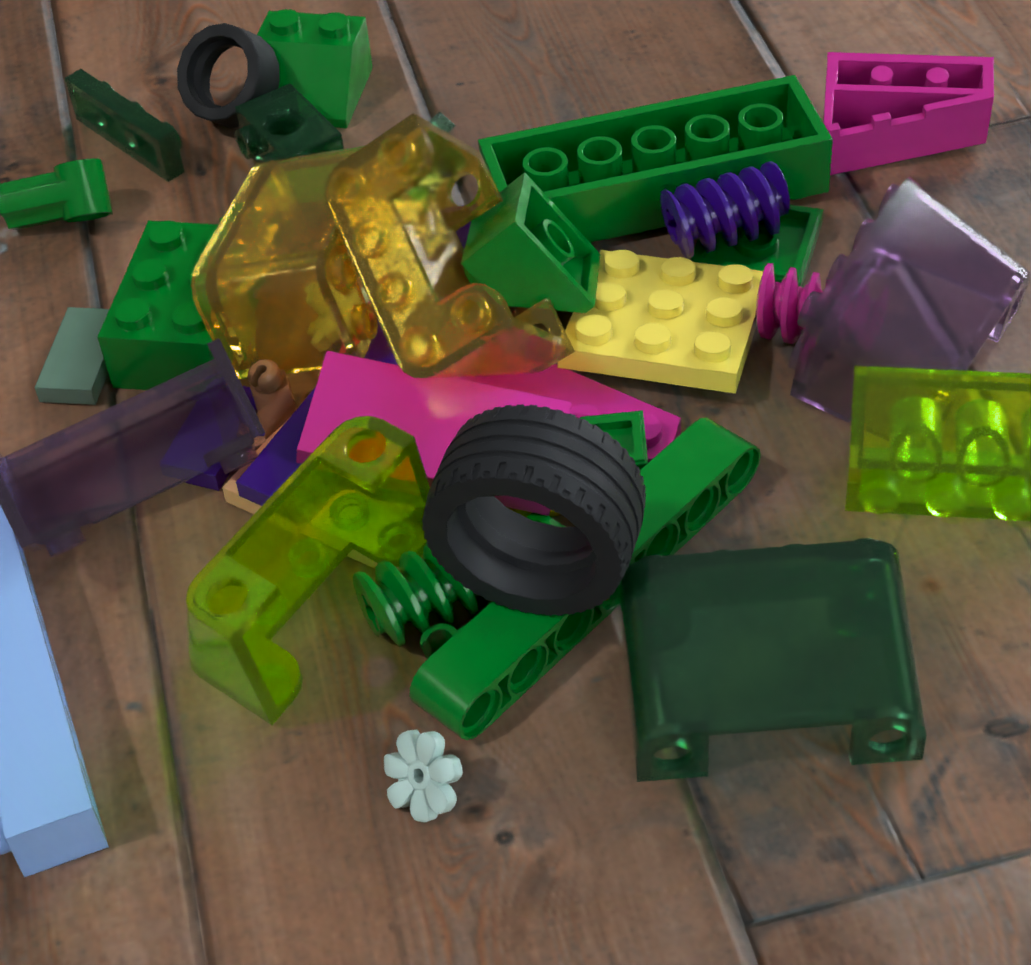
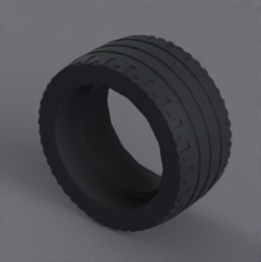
(548, 461)

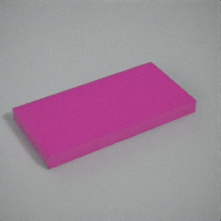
(422, 407)

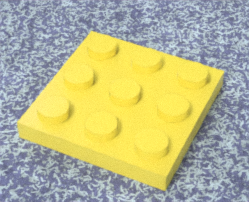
(667, 321)

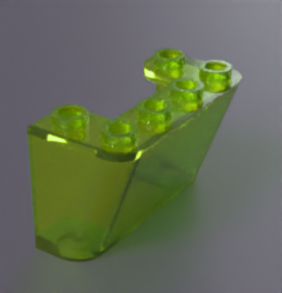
(352, 493)

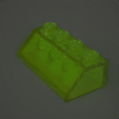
(939, 443)

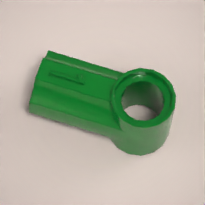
(71, 193)

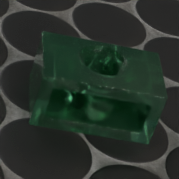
(283, 127)

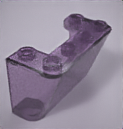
(908, 296)

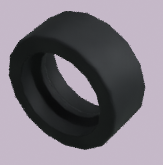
(198, 61)

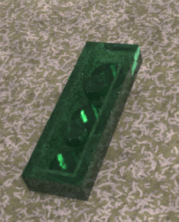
(126, 124)

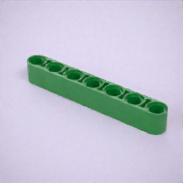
(508, 650)

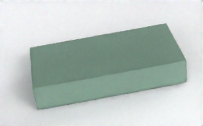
(75, 361)

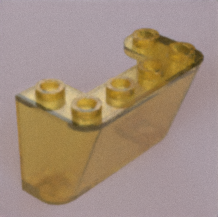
(402, 239)

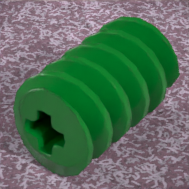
(409, 595)

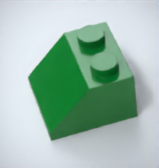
(322, 58)
(531, 252)

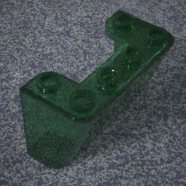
(768, 647)

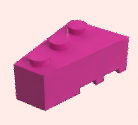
(904, 106)

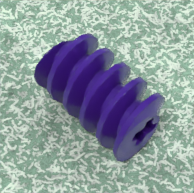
(726, 206)

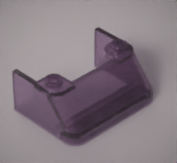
(129, 455)

